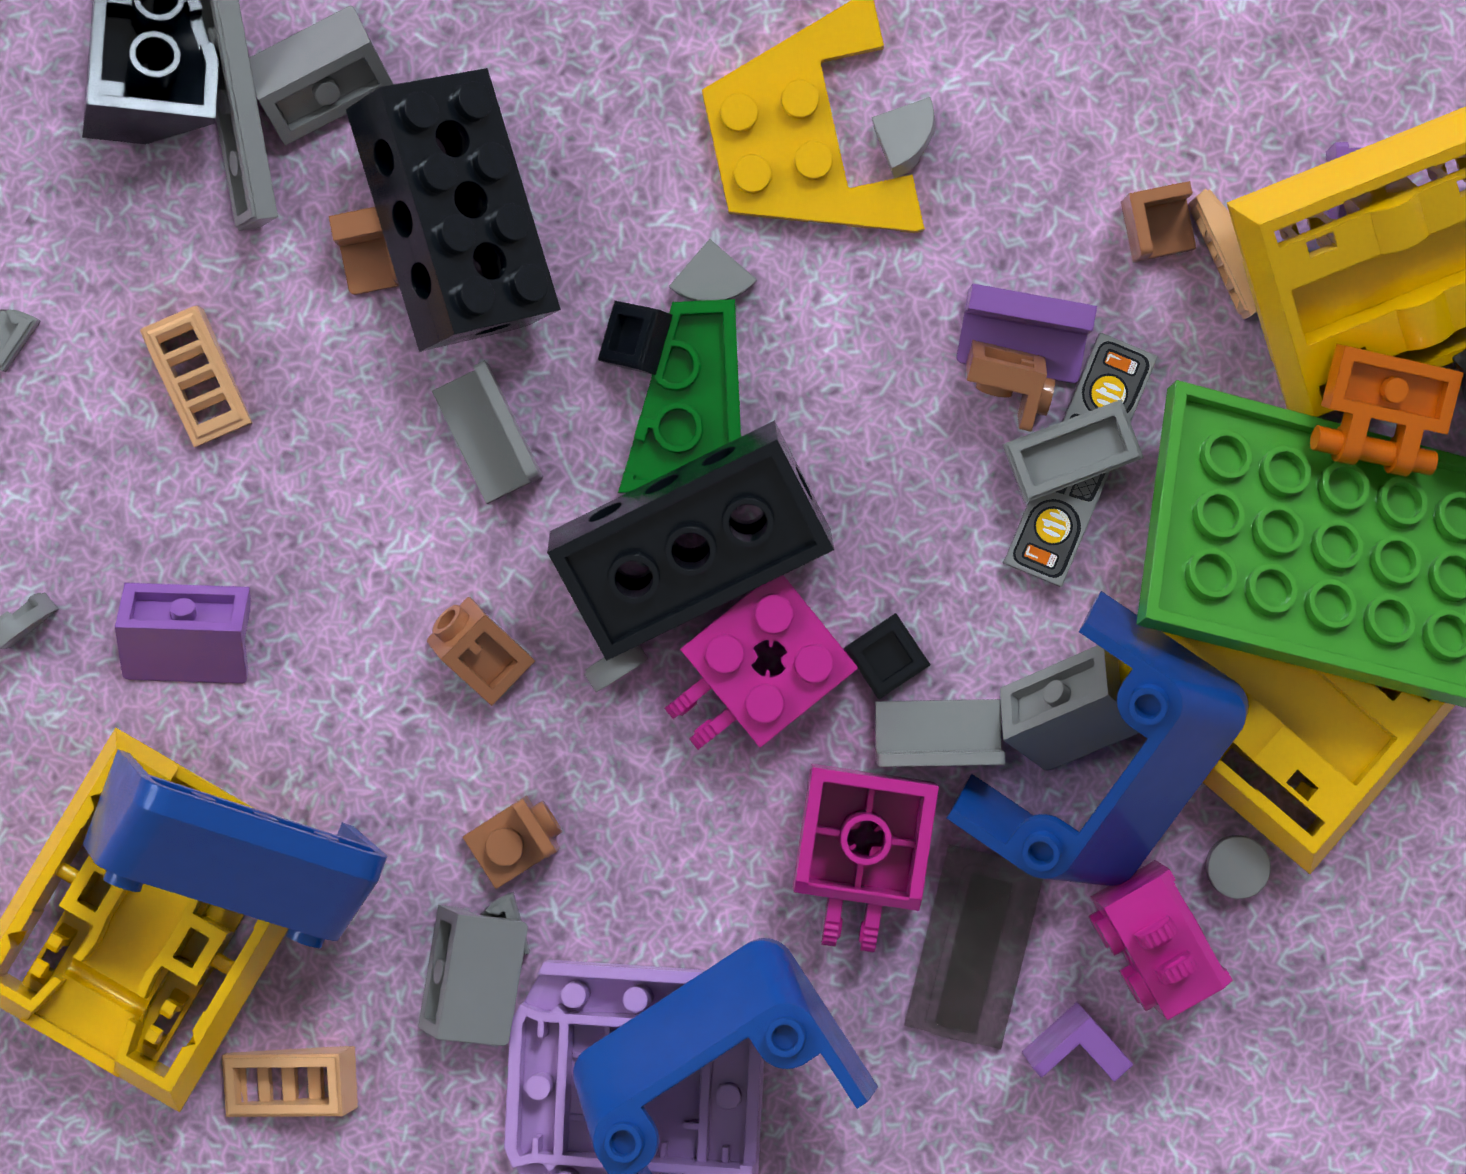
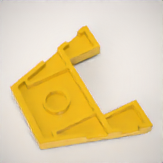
(780, 136)

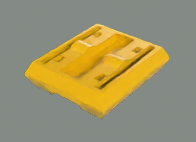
(1383, 273)
(1327, 728)
(127, 952)

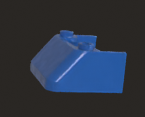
(1189, 722)
(230, 854)
(745, 995)

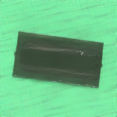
(973, 948)

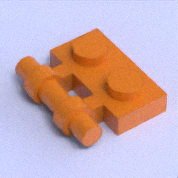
(1389, 390)

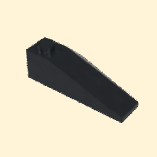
(148, 71)

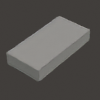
(1072, 451)

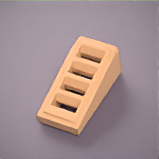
(1220, 238)
(174, 326)
(340, 1077)

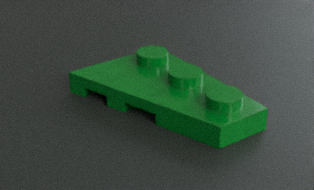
(692, 397)

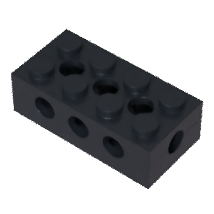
(452, 208)
(682, 580)

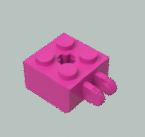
(725, 657)
(889, 871)
(1160, 940)

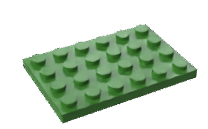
(1303, 553)

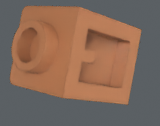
(1004, 371)
(478, 650)
(514, 840)

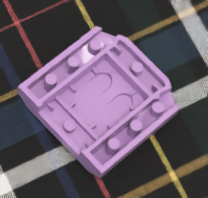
(702, 1122)

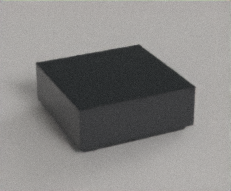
(635, 337)
(887, 656)

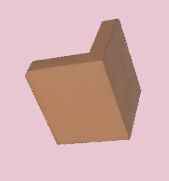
(1158, 221)
(363, 251)

